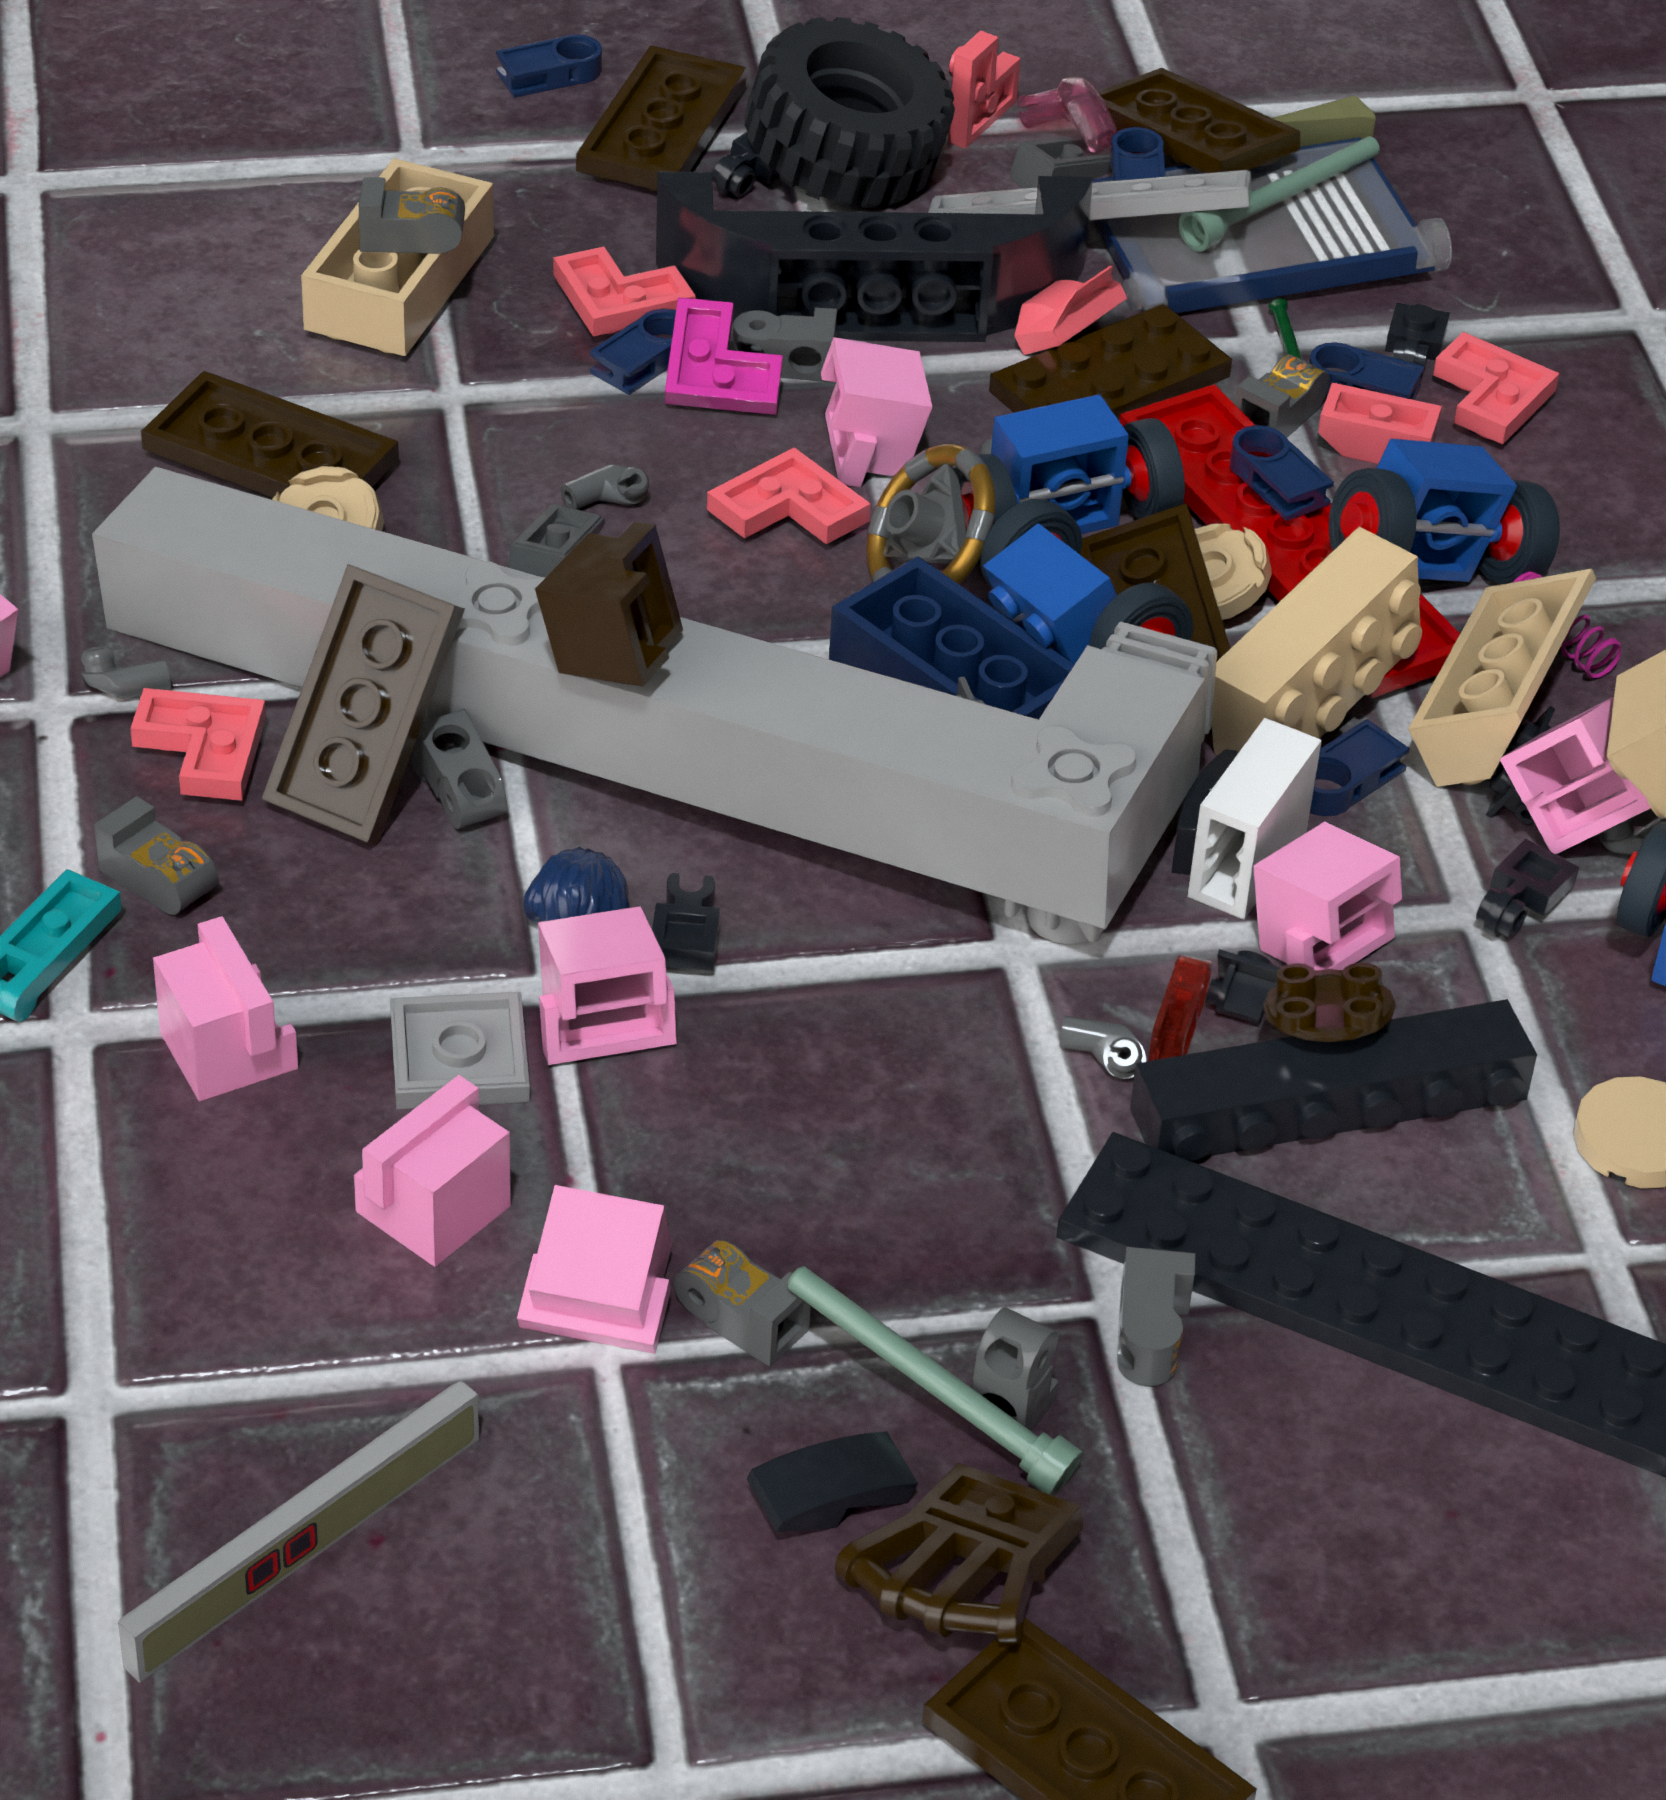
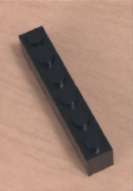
(1320, 1088)

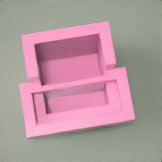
(874, 407)
(1570, 782)
(1326, 899)
(603, 987)
(220, 1015)
(436, 1174)
(600, 1271)

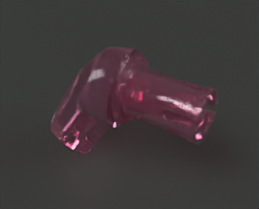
(1077, 103)

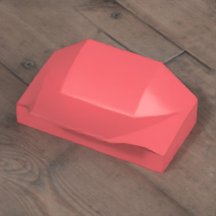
(1065, 310)
(1364, 421)

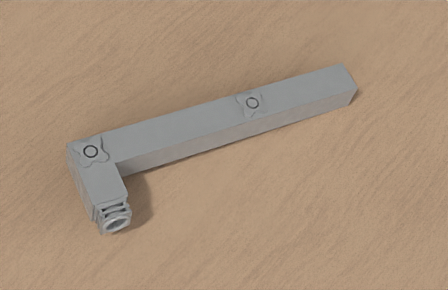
(729, 723)

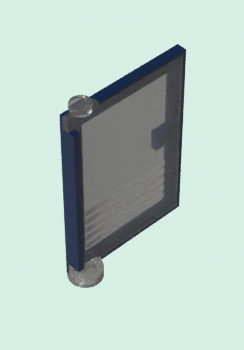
(1316, 240)

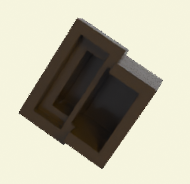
(611, 607)

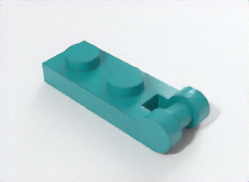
(51, 937)

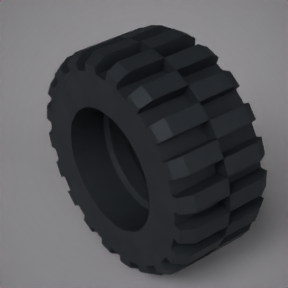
(849, 112)

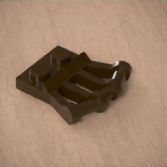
(969, 1516)

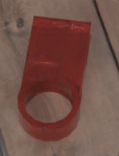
(1180, 1008)

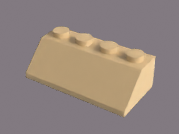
(1495, 675)

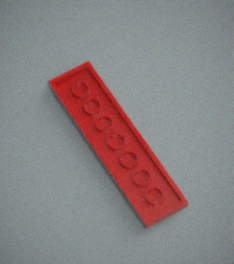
(1204, 433)

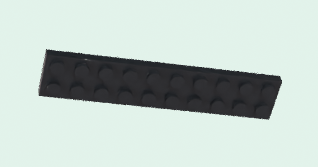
(1381, 1299)

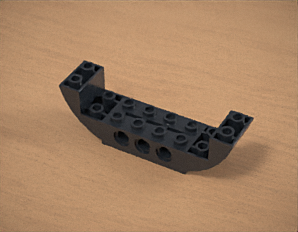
(880, 270)

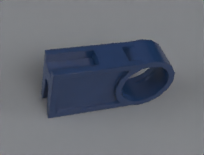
(550, 64)
(1137, 166)
(634, 353)
(1368, 370)
(1284, 479)
(1360, 764)

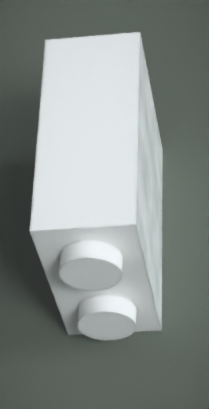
(1252, 814)

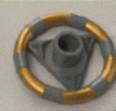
(934, 521)

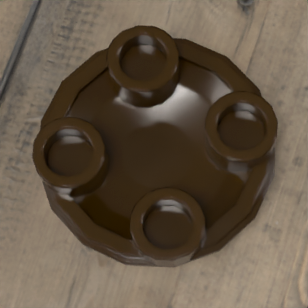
(1329, 1002)

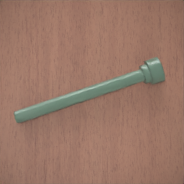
(1206, 228)
(1045, 1459)

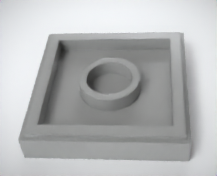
(459, 1036)

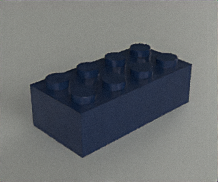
(934, 631)

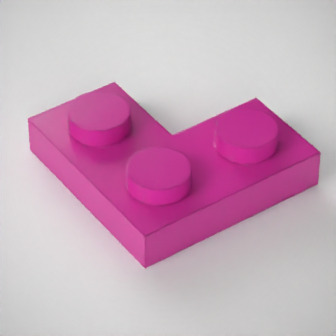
(708, 373)

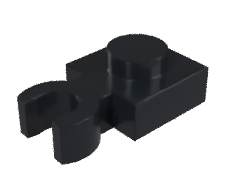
(688, 925)

